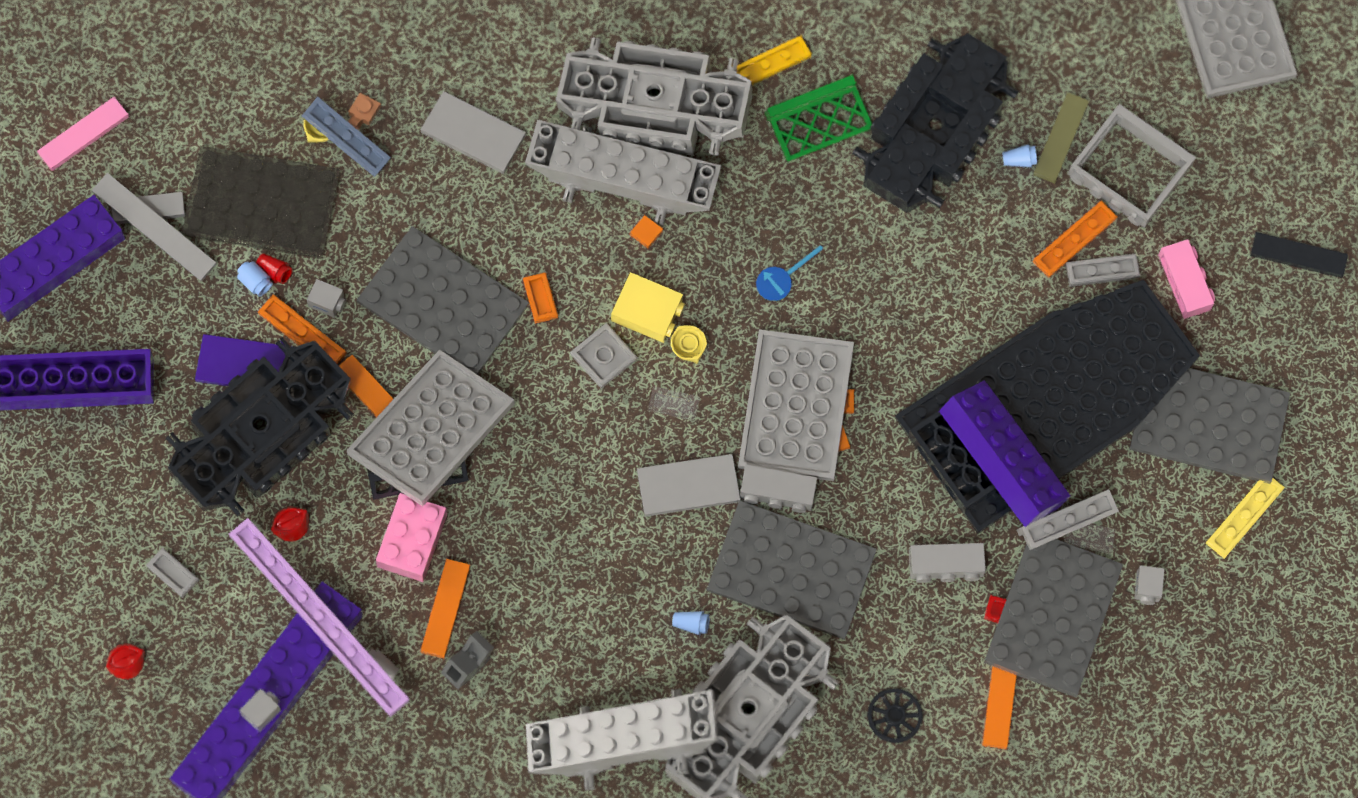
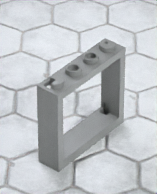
(1149, 136)

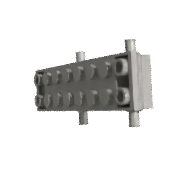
(621, 168)
(623, 735)

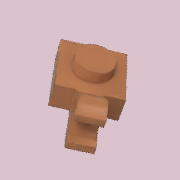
(363, 111)

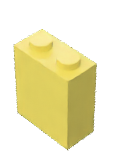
(648, 308)

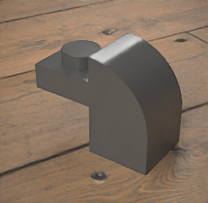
(468, 661)

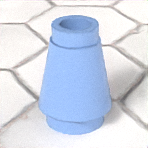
(1021, 156)
(694, 622)

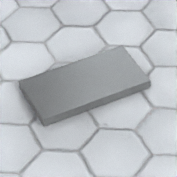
(473, 132)
(688, 485)

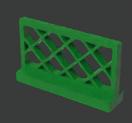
(810, 100)

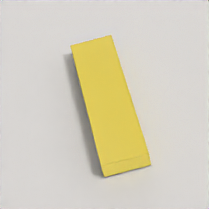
(1244, 516)

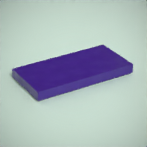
(227, 357)

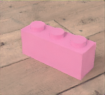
(1186, 278)

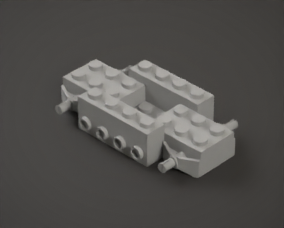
(687, 103)
(775, 684)

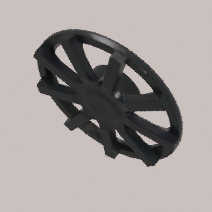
(894, 715)

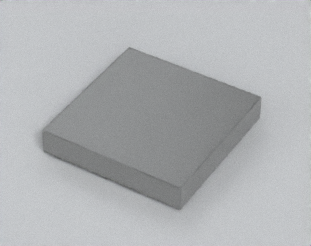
(603, 355)

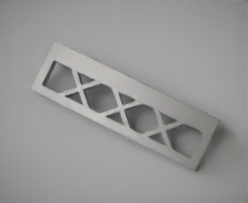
(1069, 519)

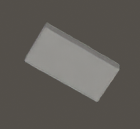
(172, 572)

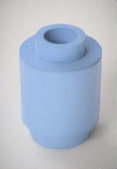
(254, 278)

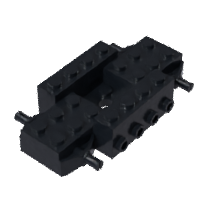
(957, 94)
(236, 452)

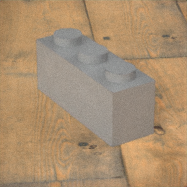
(778, 488)
(947, 562)

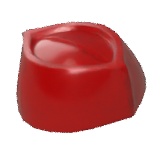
(290, 523)
(125, 661)

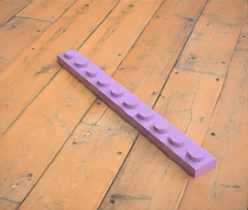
(319, 617)

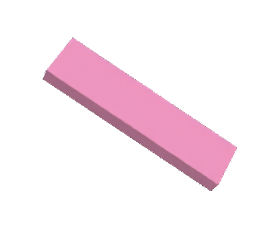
(83, 134)

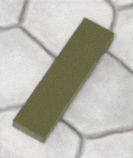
(1061, 137)

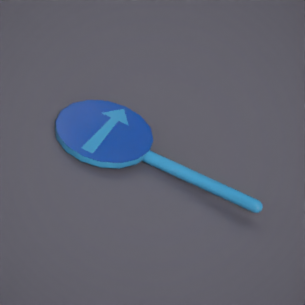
(776, 283)

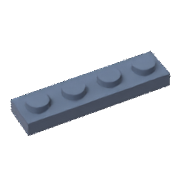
(346, 136)

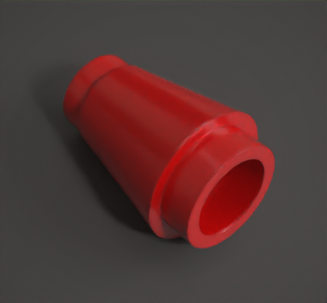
(277, 269)

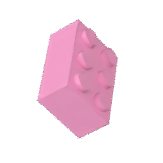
(411, 538)

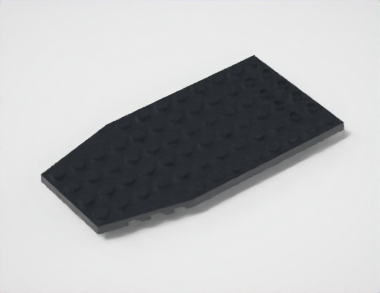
(1067, 383)

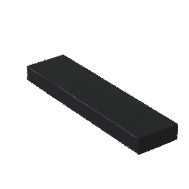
(1299, 255)

